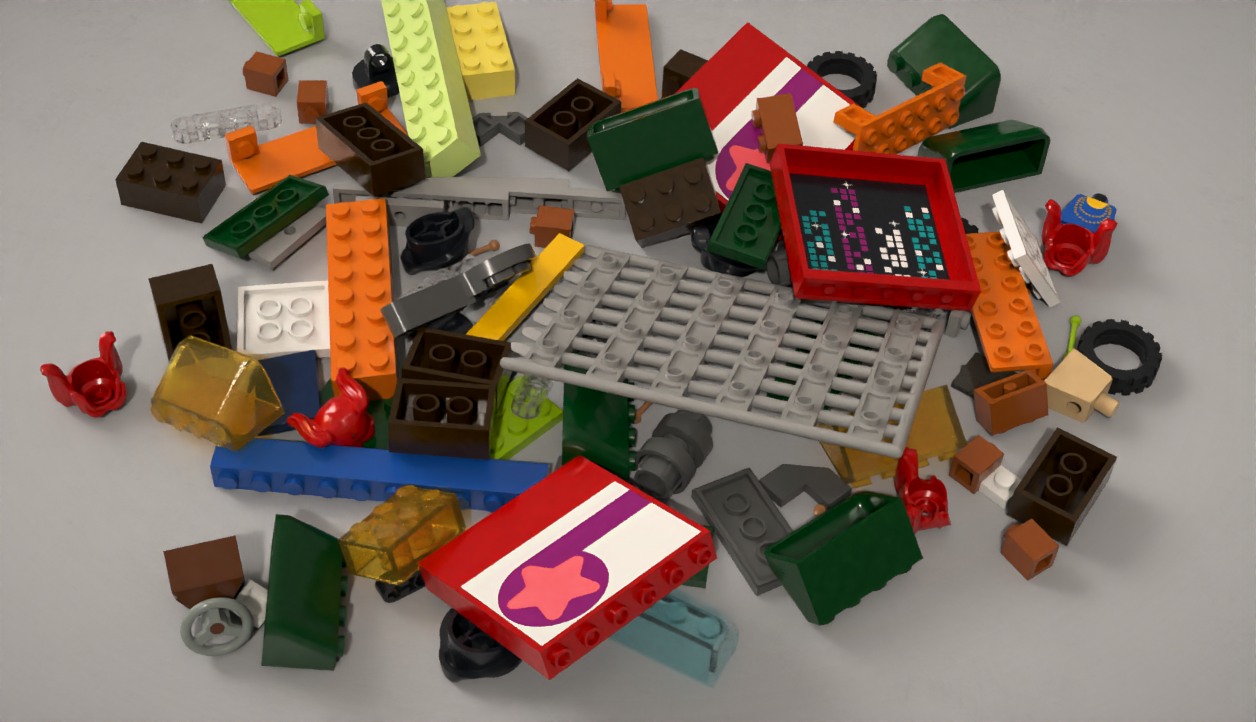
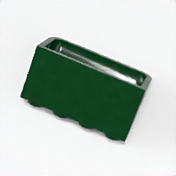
(944, 42)
(651, 138)
(989, 153)
(598, 427)
(844, 554)
(304, 597)

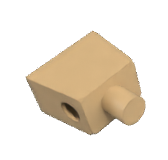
(1080, 388)

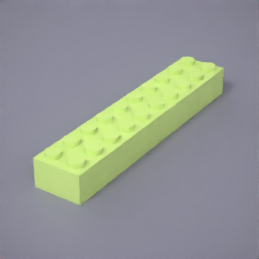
(431, 85)

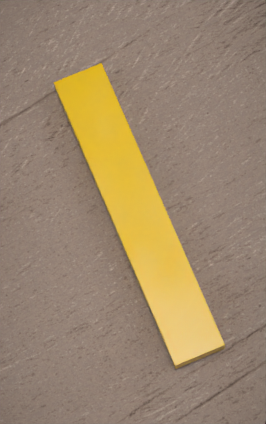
(528, 289)

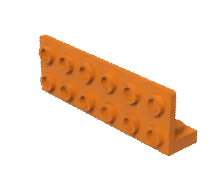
(625, 53)
(911, 120)
(293, 154)
(1005, 311)

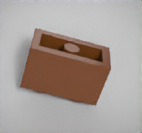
(776, 123)
(1011, 402)

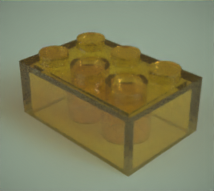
(401, 534)

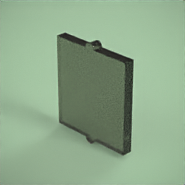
(976, 374)

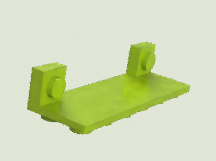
(283, 23)

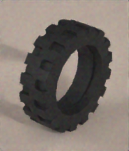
(851, 66)
(1131, 338)

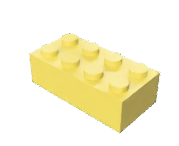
(482, 50)

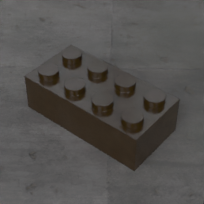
(370, 149)

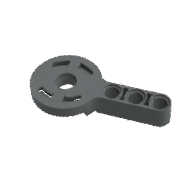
(457, 292)

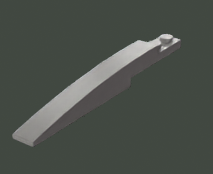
(498, 196)

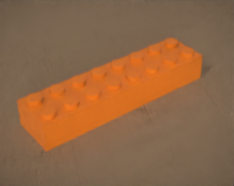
(357, 289)

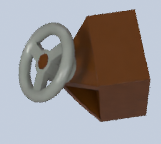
(207, 582)

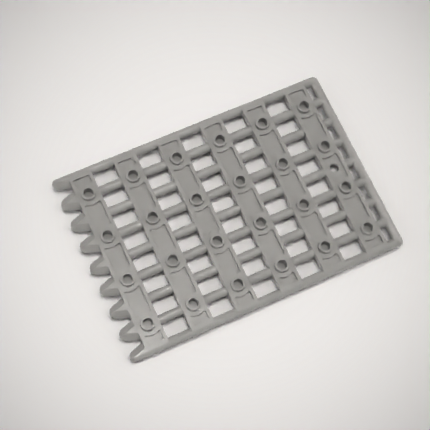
(756, 354)

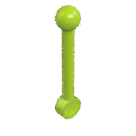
(1075, 321)

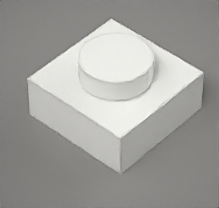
(1000, 486)
(255, 599)

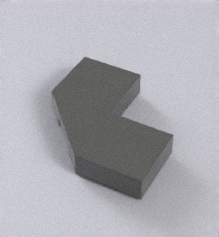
(510, 126)
(818, 482)

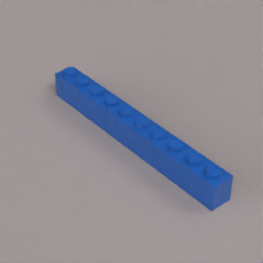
(369, 473)

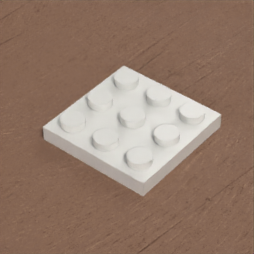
(1024, 249)
(283, 319)

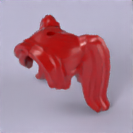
(1073, 246)
(92, 384)
(338, 417)
(921, 495)

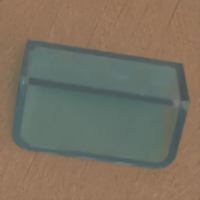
(682, 638)

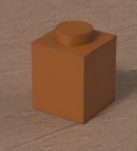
(265, 73)
(312, 100)
(551, 222)
(975, 463)
(1029, 549)

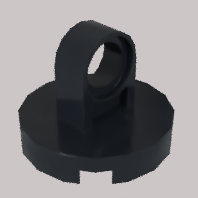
(376, 69)

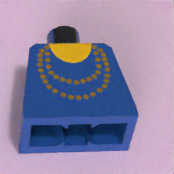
(1088, 211)

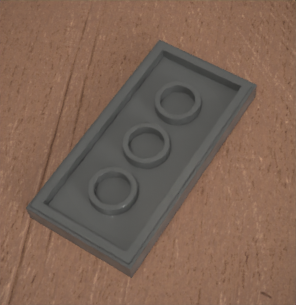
(744, 523)

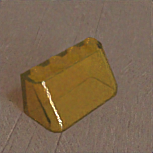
(215, 394)
(933, 434)

